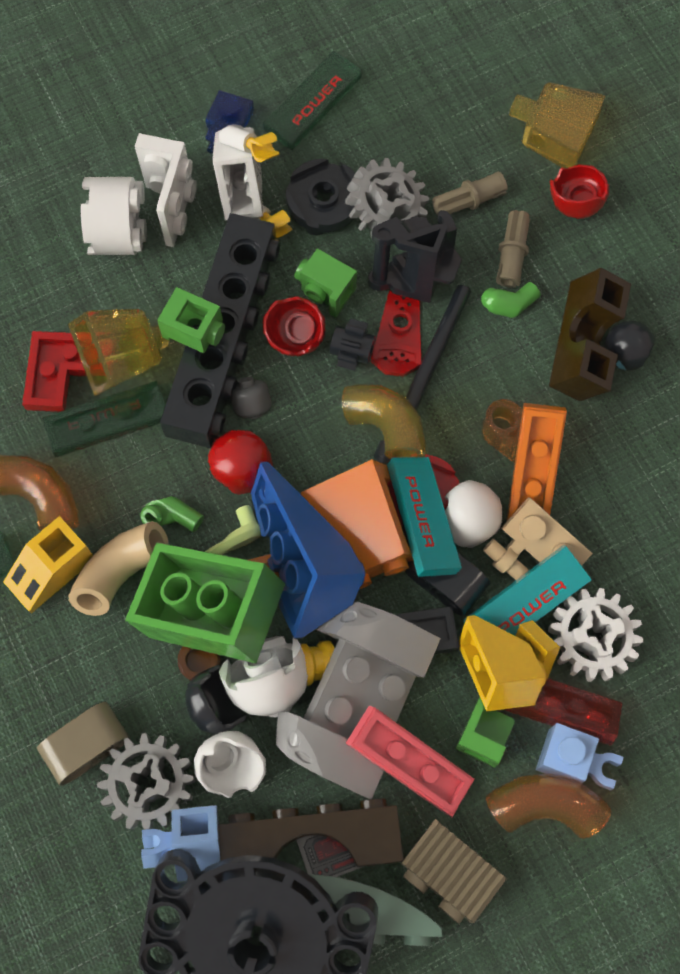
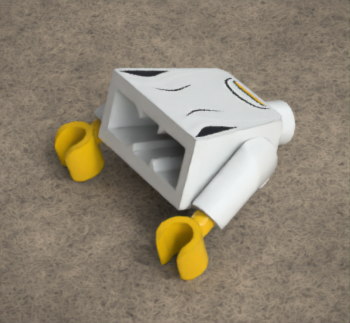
(239, 174)

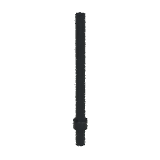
(432, 356)

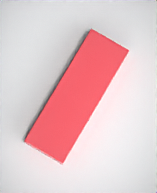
(410, 761)

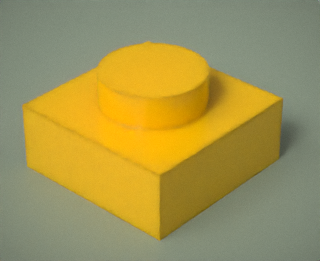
(542, 645)

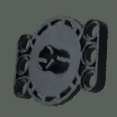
(249, 894)

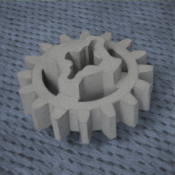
(385, 193)
(154, 762)

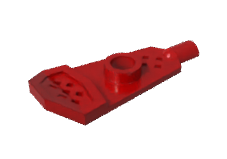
(397, 340)

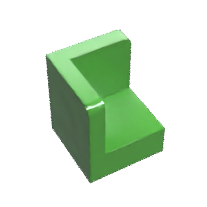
(485, 735)

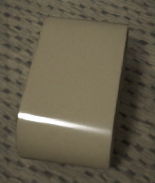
(82, 743)

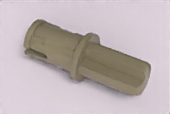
(471, 194)
(513, 249)

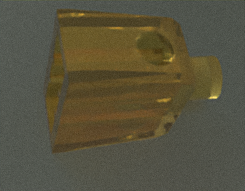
(558, 121)
(115, 346)

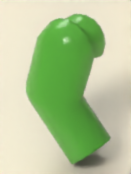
(509, 303)
(171, 510)

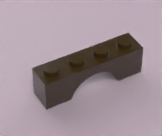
(366, 833)

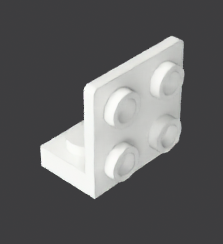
(168, 173)

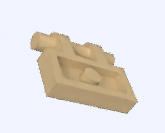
(537, 534)

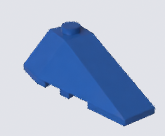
(306, 552)

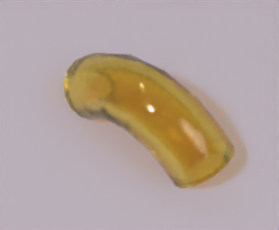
(388, 412)

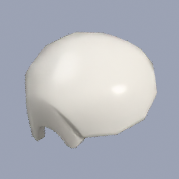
(473, 513)
(229, 763)

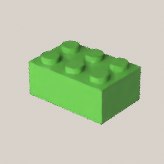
(206, 601)

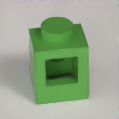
(327, 280)
(187, 310)

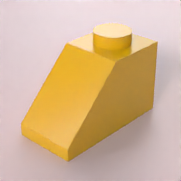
(500, 665)

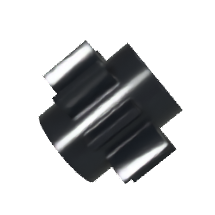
(352, 344)

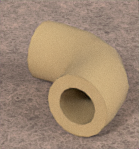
(113, 566)

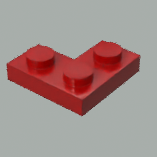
(49, 368)

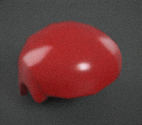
(579, 191)
(294, 326)
(236, 459)

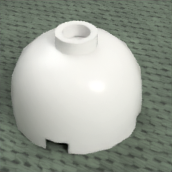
(269, 684)

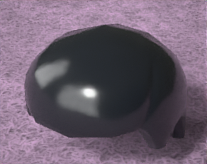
(210, 704)

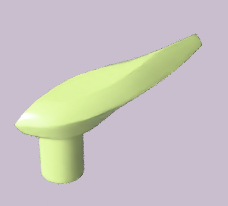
(242, 536)

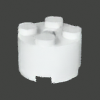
(112, 216)

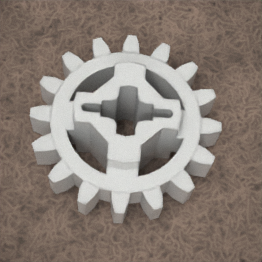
(611, 629)

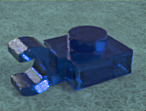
(225, 111)

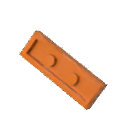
(537, 456)

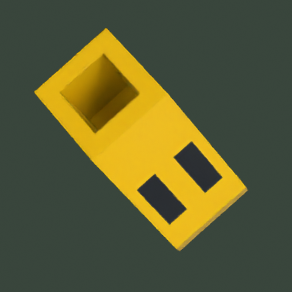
(47, 564)

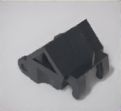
(428, 256)

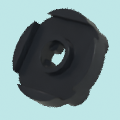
(302, 194)

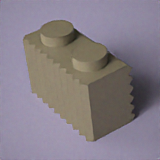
(452, 872)

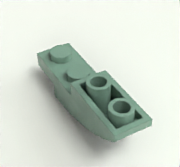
(394, 914)

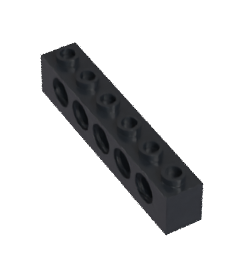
(241, 240)

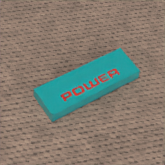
(423, 516)
(535, 592)

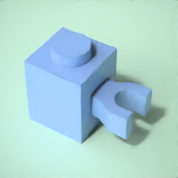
(574, 756)
(192, 831)

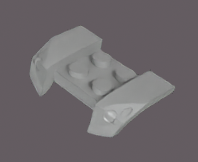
(369, 667)

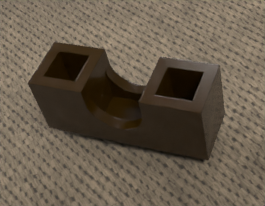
(592, 306)

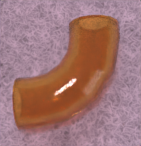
(41, 487)
(551, 798)

